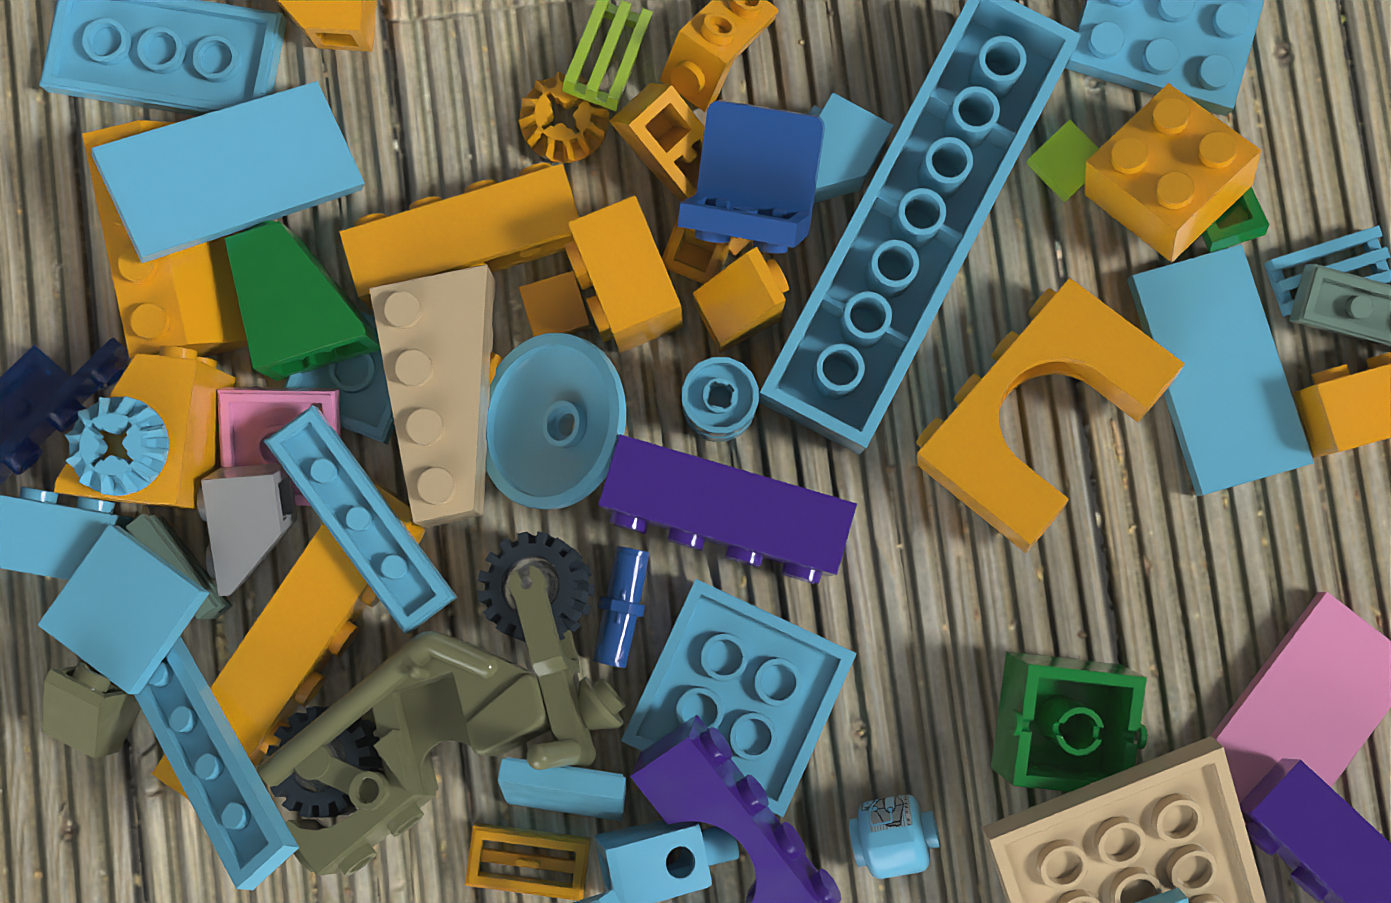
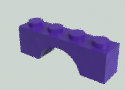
(695, 779)

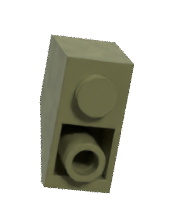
(87, 710)

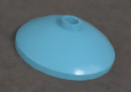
(531, 416)

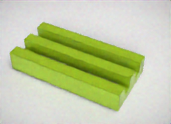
(621, 17)

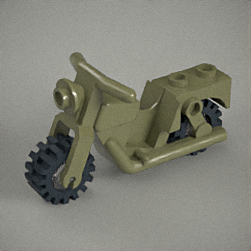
(444, 693)

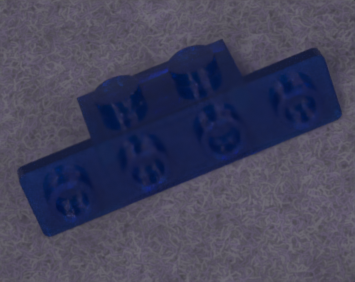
(44, 398)

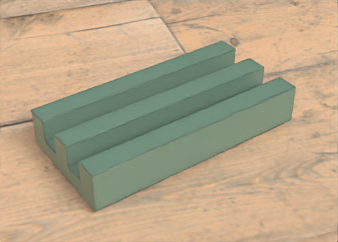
(164, 541)

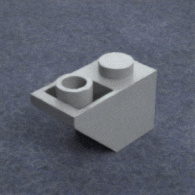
(246, 518)

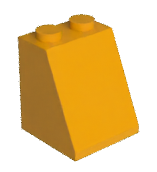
(185, 397)

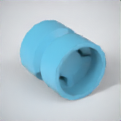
(720, 399)

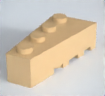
(437, 371)

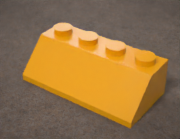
(174, 299)

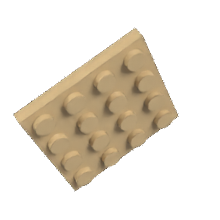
(1133, 837)

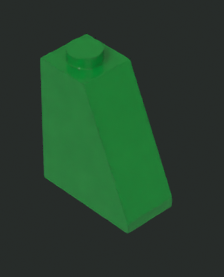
(292, 305)

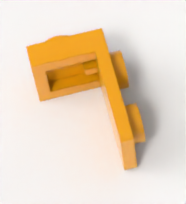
(711, 44)

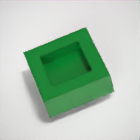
(1237, 224)

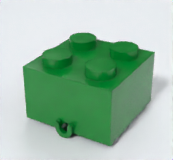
(1066, 721)

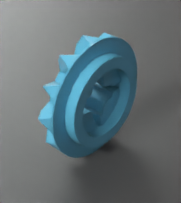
(145, 442)

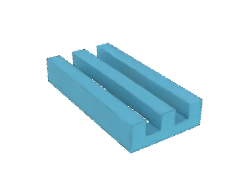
(1374, 256)

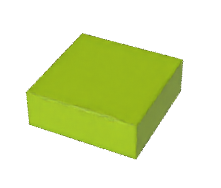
(1063, 160)

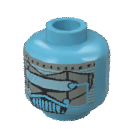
(893, 836)

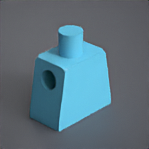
(636, 856)

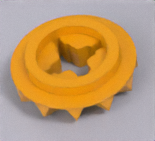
(559, 142)

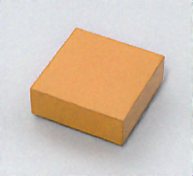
(555, 305)

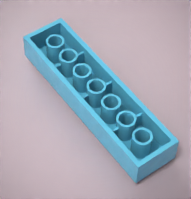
(918, 220)

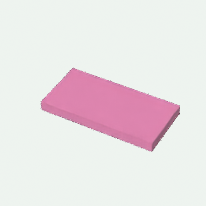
(1310, 698)

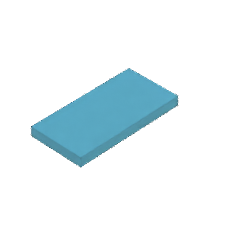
(163, 53)
(227, 170)
(1232, 392)

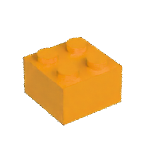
(1171, 172)
(627, 273)

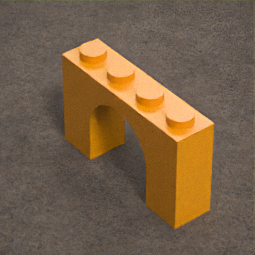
(1068, 337)

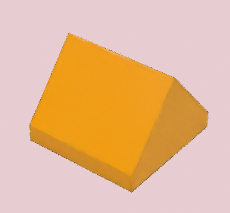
(692, 256)

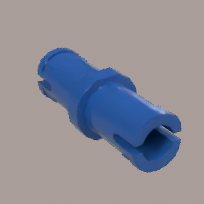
(621, 607)

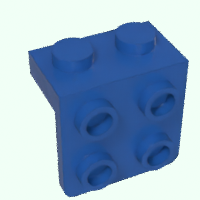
(755, 176)

